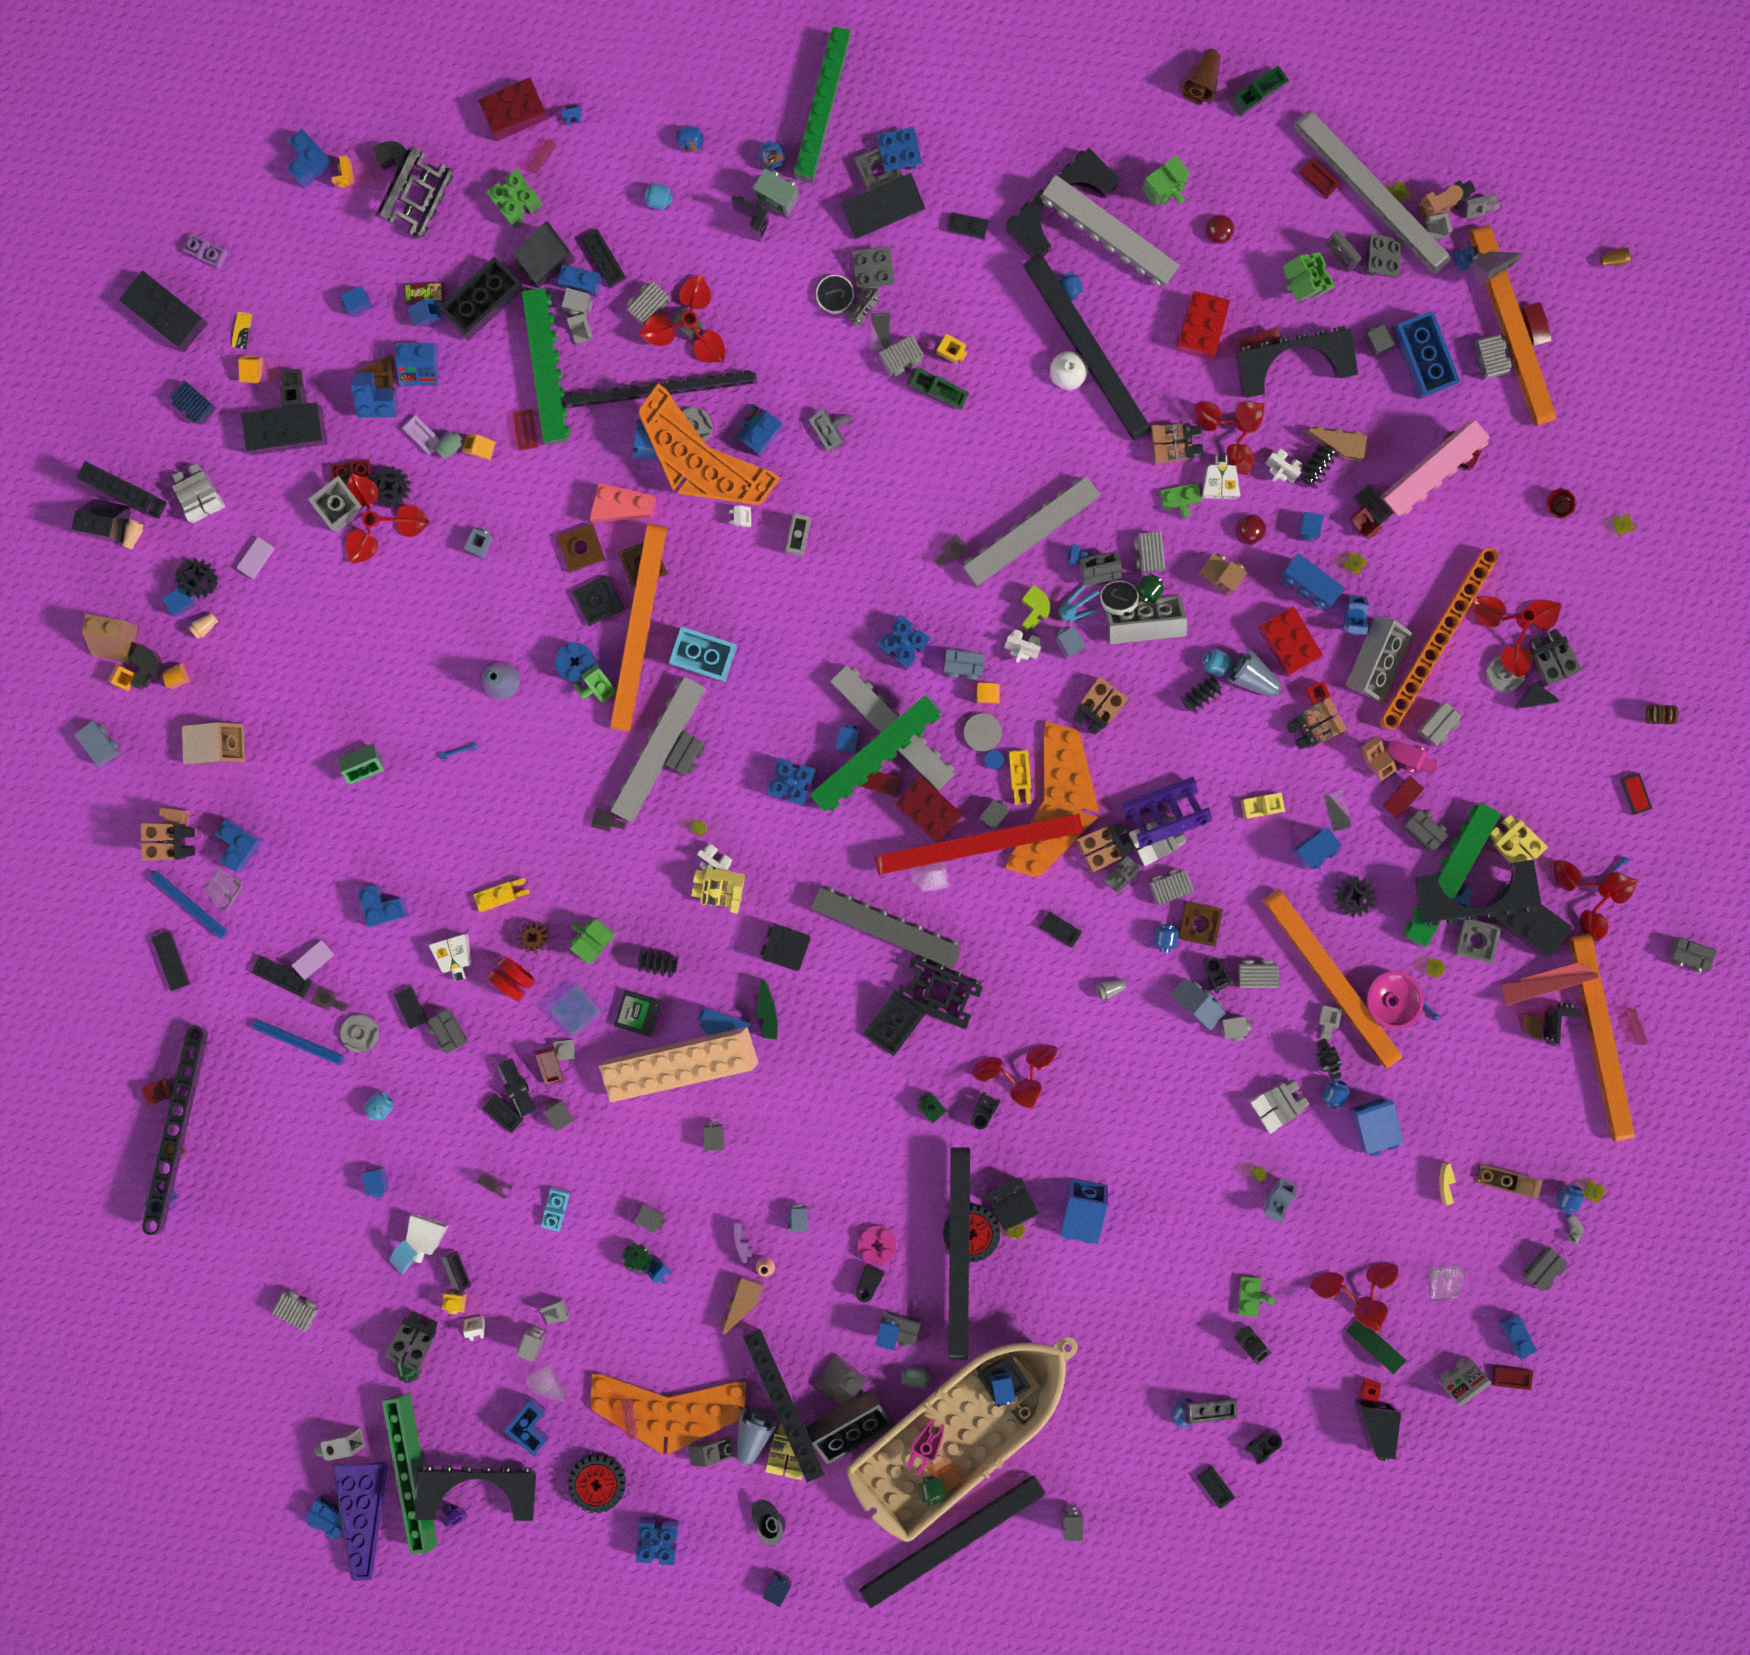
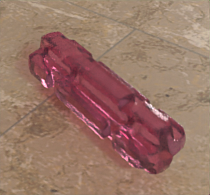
(542, 155)
(1636, 1026)
(629, 1418)

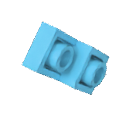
(555, 1209)
(403, 1257)

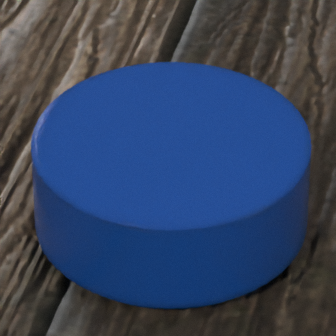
(994, 759)

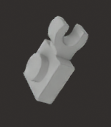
(1478, 206)
(1329, 1019)
(564, 1049)

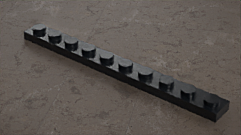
(634, 392)

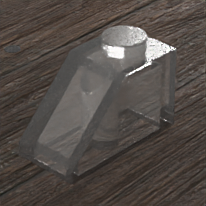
(546, 1383)

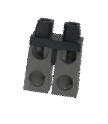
(1554, 659)
(413, 1334)

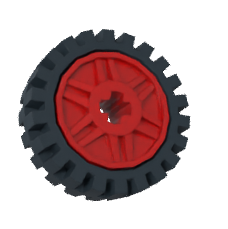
(987, 1232)
(611, 1481)

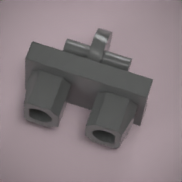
(1122, 874)

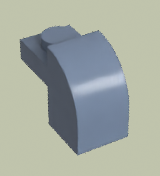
(1279, 1199)

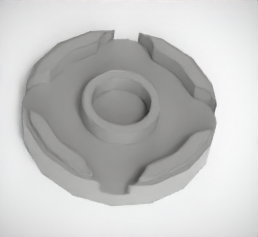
(700, 421)
(1500, 678)
(982, 732)
(359, 1033)

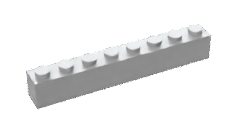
(1109, 231)
(1030, 532)
(881, 716)
(660, 745)

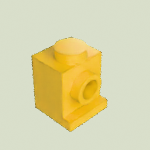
(951, 343)
(454, 1302)

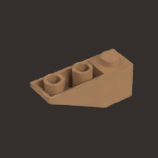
(1347, 445)
(1509, 1181)
(745, 1299)

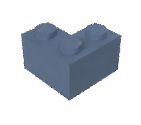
(1198, 1003)

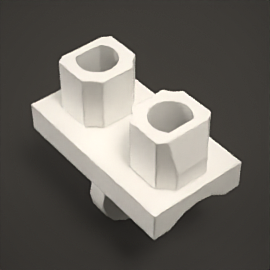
(1281, 468)
(1022, 648)
(708, 853)

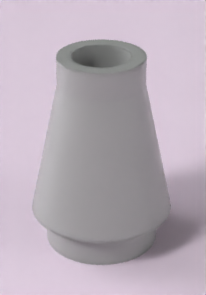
(1110, 988)

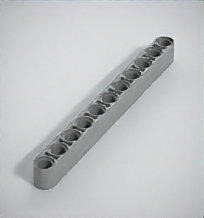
(1372, 191)

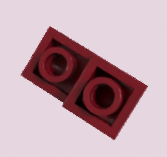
(1537, 323)
(1267, 335)
(345, 470)
(1403, 796)

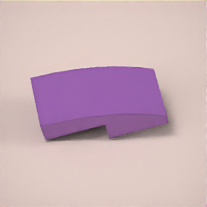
(205, 251)
(743, 1247)

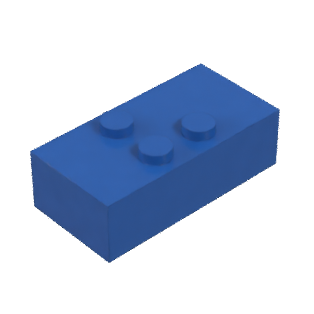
(1426, 354)

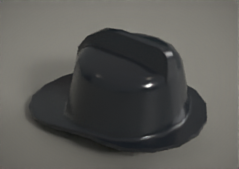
(768, 1522)

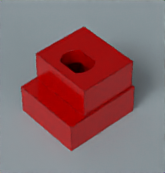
(1322, 689)
(1366, 1385)

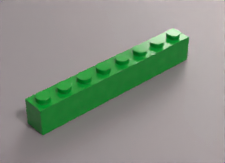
(822, 104)
(545, 366)
(876, 752)
(1455, 865)
(406, 1461)

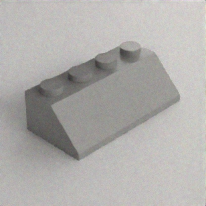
(1149, 621)
(1379, 658)

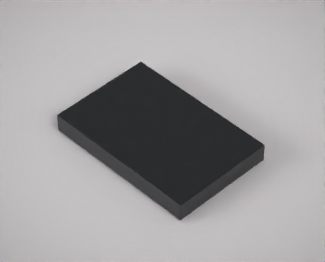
(894, 1023)

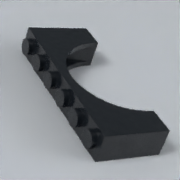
(1085, 172)
(1334, 345)
(1520, 894)
(435, 1483)

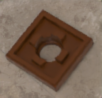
(629, 558)
(579, 561)
(1212, 917)

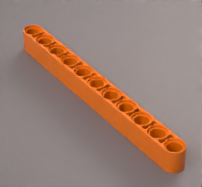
(1515, 333)
(638, 627)
(1446, 634)
(1332, 978)
(1602, 1042)

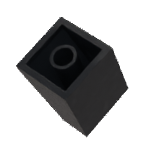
(542, 255)
(101, 520)
(1380, 1427)

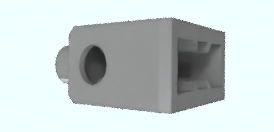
(340, 1445)

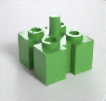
(1166, 182)
(514, 198)
(1308, 276)
(592, 939)

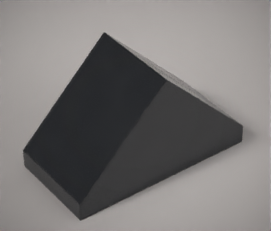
(1536, 696)

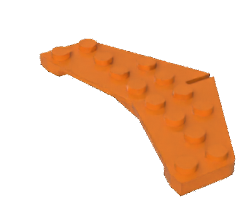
(686, 455)
(1066, 793)
(678, 1417)

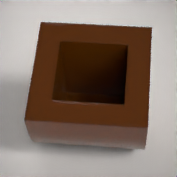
(1531, 1025)

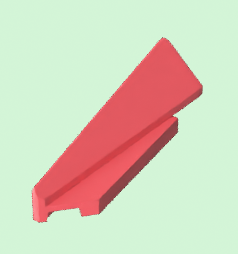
(1547, 982)

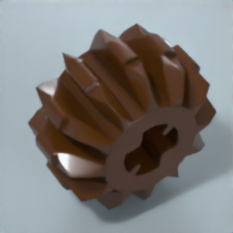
(1661, 714)
(534, 930)

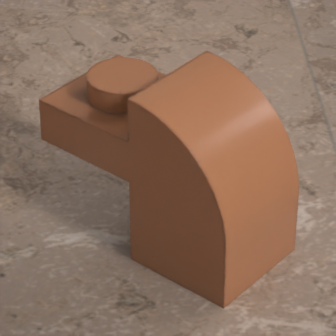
(1377, 759)

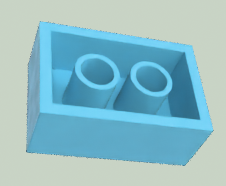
(703, 654)

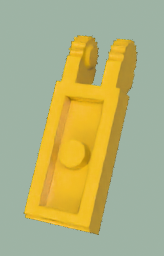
(1020, 774)
(499, 895)

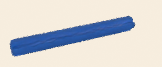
(188, 904)
(298, 1042)

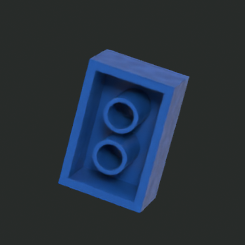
(1311, 582)

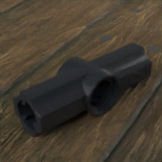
(516, 1087)

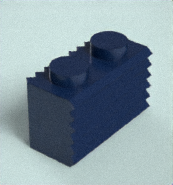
(192, 402)

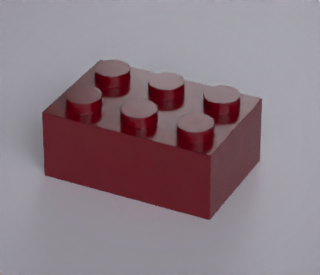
(513, 109)
(928, 809)

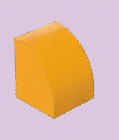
(250, 368)
(478, 446)
(175, 676)
(122, 677)
(988, 693)

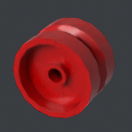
(511, 979)

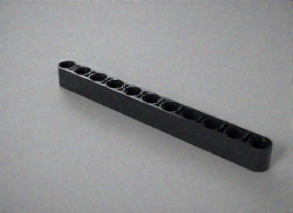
(1087, 346)
(168, 1137)
(959, 1253)
(952, 1541)

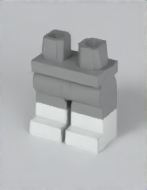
(197, 494)
(1159, 849)
(1285, 1105)

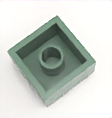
(776, 192)

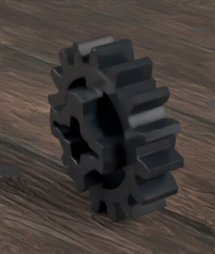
(396, 483)
(190, 582)
(1357, 905)
(1328, 1059)

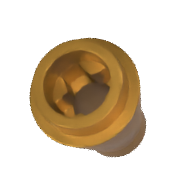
(1616, 257)

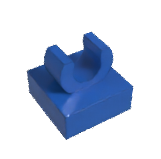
(570, 111)
(1463, 258)
(1074, 555)
(658, 1270)

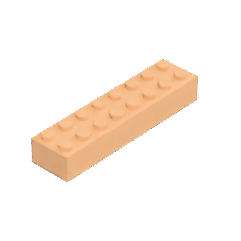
(679, 1064)

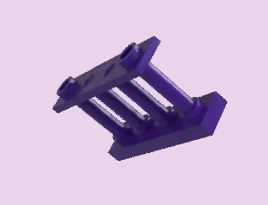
(1162, 797)

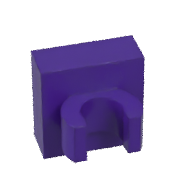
(453, 1515)

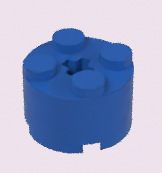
(642, 443)
(567, 655)

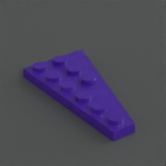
(360, 1506)

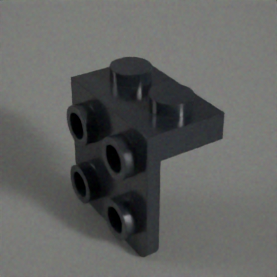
(785, 947)
(1554, 1019)

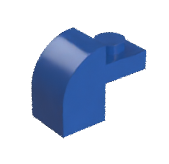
(1355, 615)

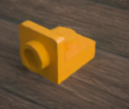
(346, 173)

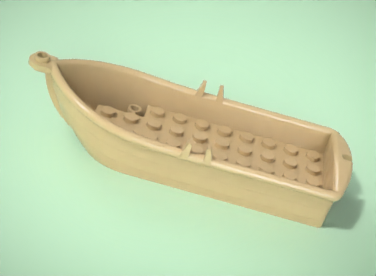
(974, 1437)

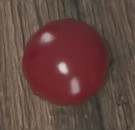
(1220, 229)
(1561, 503)
(1250, 529)

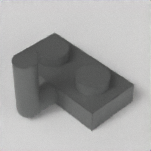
(828, 430)

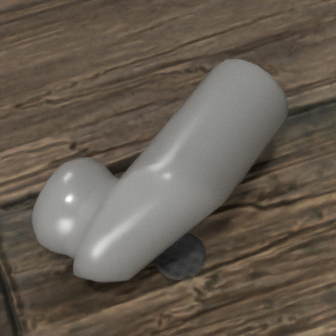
(1576, 1229)

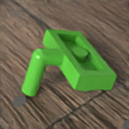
(1180, 498)
(597, 684)
(1250, 1296)

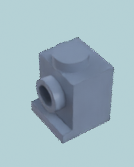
(472, 543)
(798, 1218)

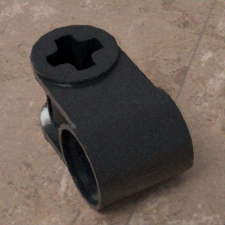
(1218, 977)
(984, 1109)
(869, 1279)
(1263, 1446)

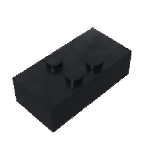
(481, 298)
(163, 311)
(284, 428)
(1537, 929)
(849, 1426)

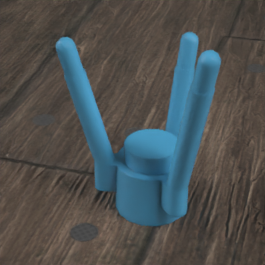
(1068, 612)

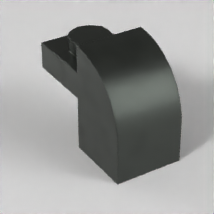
(389, 154)
(293, 388)
(150, 665)
(1252, 1344)

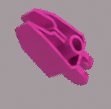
(1410, 757)
(925, 1446)

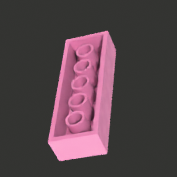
(1434, 467)

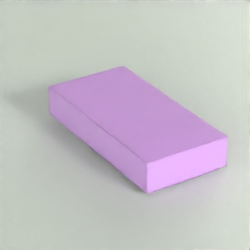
(421, 434)
(255, 558)
(313, 960)

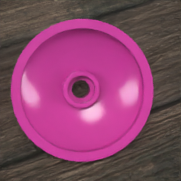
(1406, 997)

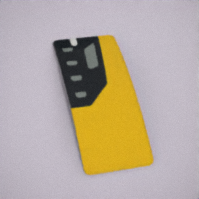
(241, 330)

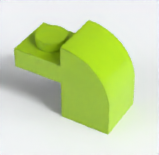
(1039, 604)

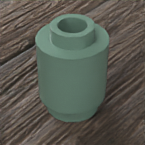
(448, 444)
(915, 1377)

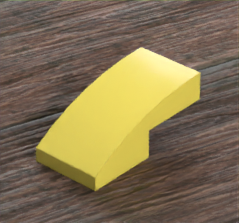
(1262, 805)
(1446, 1177)

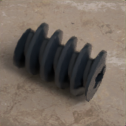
(1316, 465)
(1201, 694)
(657, 963)

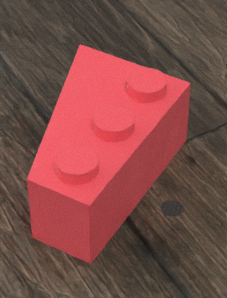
(621, 504)

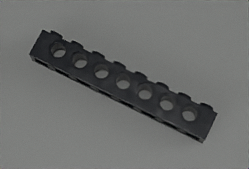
(783, 1406)

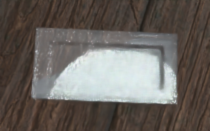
(880, 330)
(1337, 811)

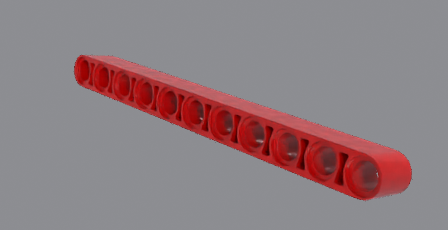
(978, 844)

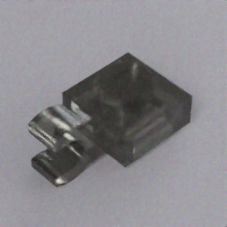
(953, 549)
(605, 821)
(326, 999)
(489, 1182)

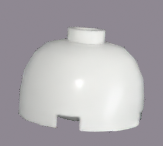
(1068, 370)

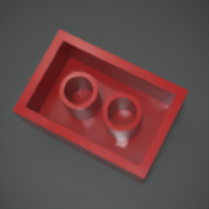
(1203, 325)
(1290, 641)

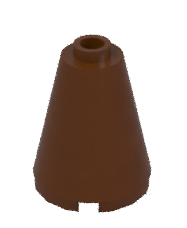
(1201, 80)

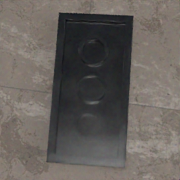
(883, 205)

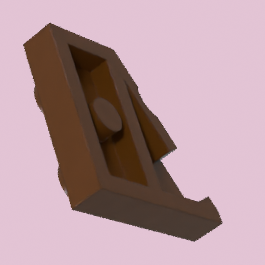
(382, 372)

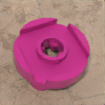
(885, 1252)

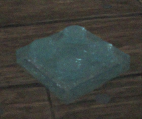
(575, 1010)

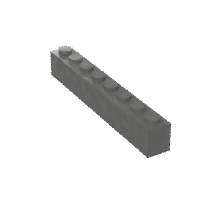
(886, 928)

